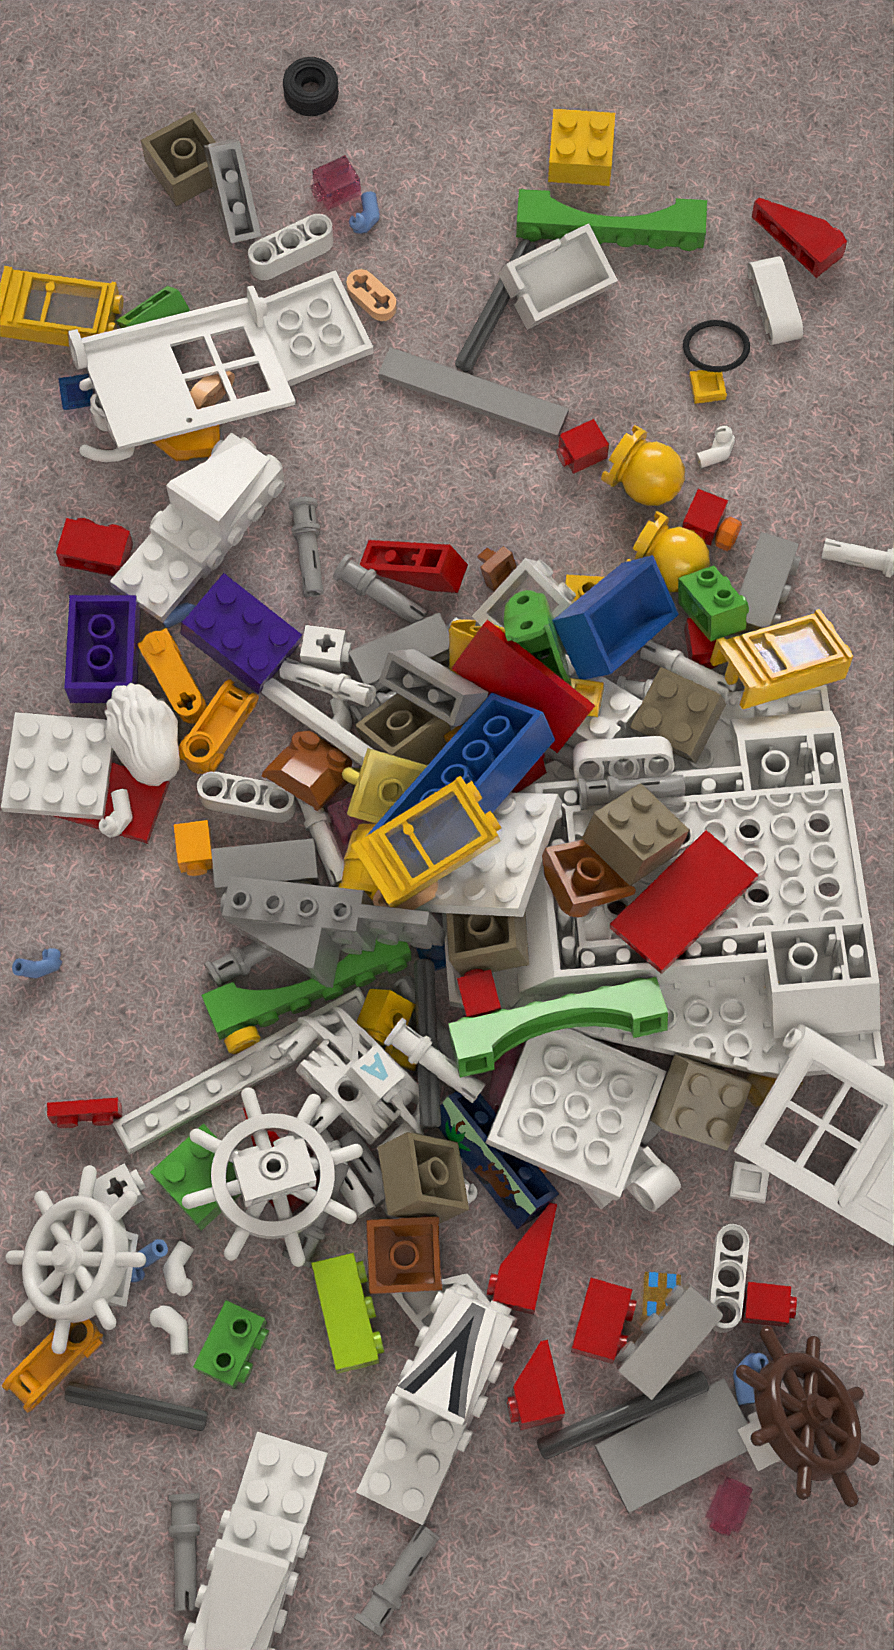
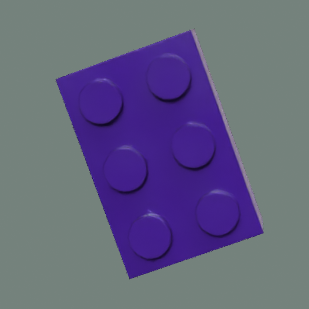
(240, 633)
(101, 646)

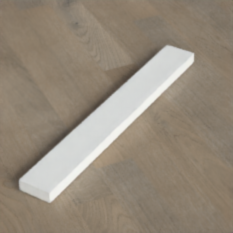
(221, 1082)

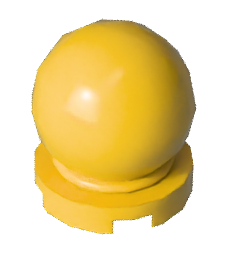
(648, 470)
(674, 550)

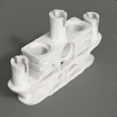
(327, 1069)

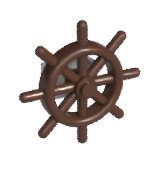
(794, 1421)

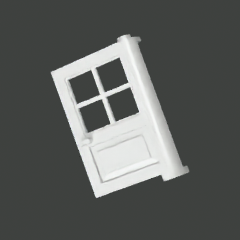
(143, 384)
(867, 1180)

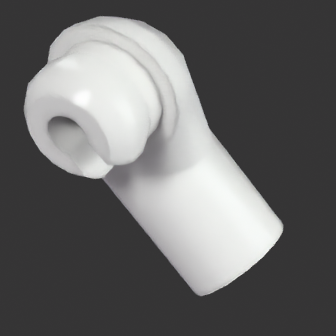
(120, 817)
(174, 1270)
(174, 1324)

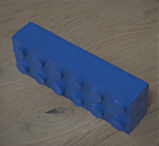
(489, 749)

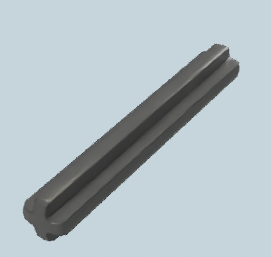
(136, 1406)

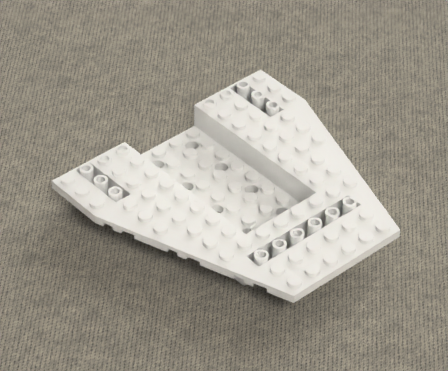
(723, 996)

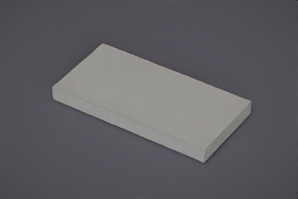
(674, 1446)

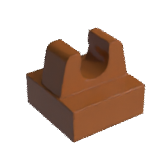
(496, 566)

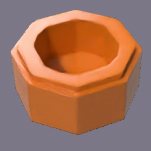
(727, 533)

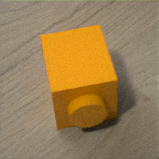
(193, 847)

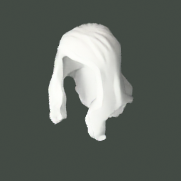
(143, 734)

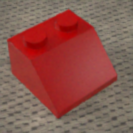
(536, 1392)

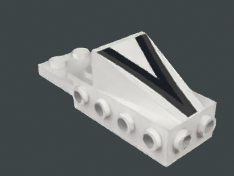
(437, 1401)

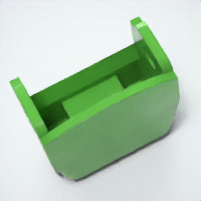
(531, 626)

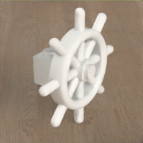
(272, 1174)
(90, 1263)

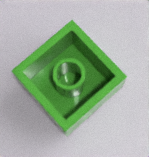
(189, 1171)

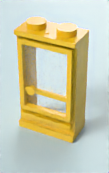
(49, 306)
(784, 658)
(428, 841)

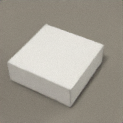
(749, 1182)

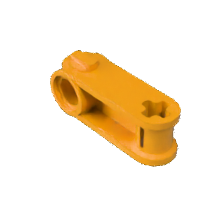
(173, 675)
(217, 727)
(45, 1369)

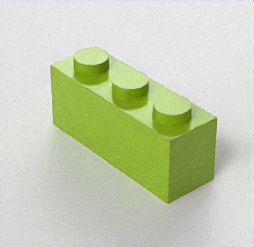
(347, 1312)

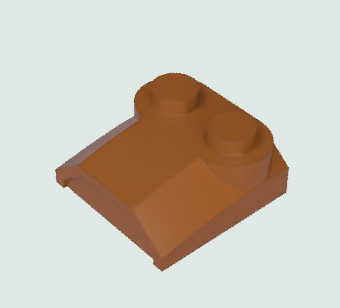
(309, 769)
(581, 878)
(403, 1255)

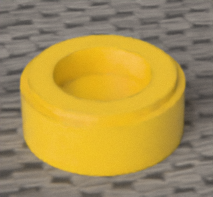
(242, 1039)

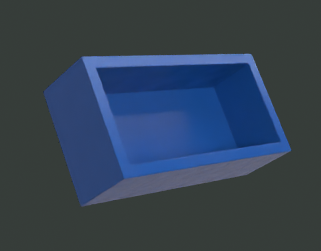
(615, 618)

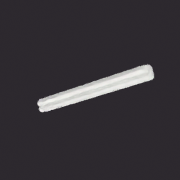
(315, 720)

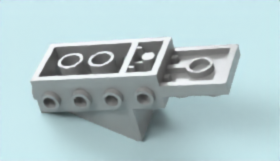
(313, 922)

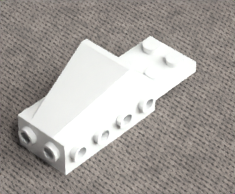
(200, 525)
(258, 1549)

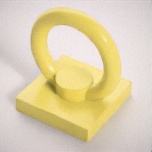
(379, 783)

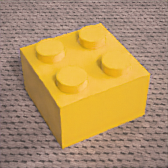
(581, 147)

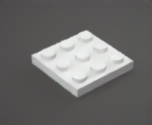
(314, 328)
(57, 766)

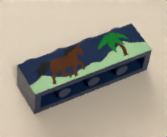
(513, 1183)

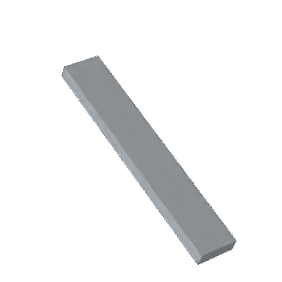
(473, 393)

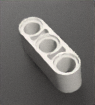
(299, 235)
(776, 298)
(608, 751)
(235, 786)
(735, 1262)

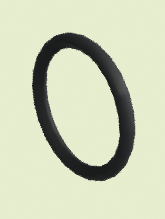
(709, 368)

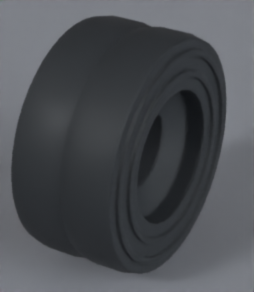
(310, 70)

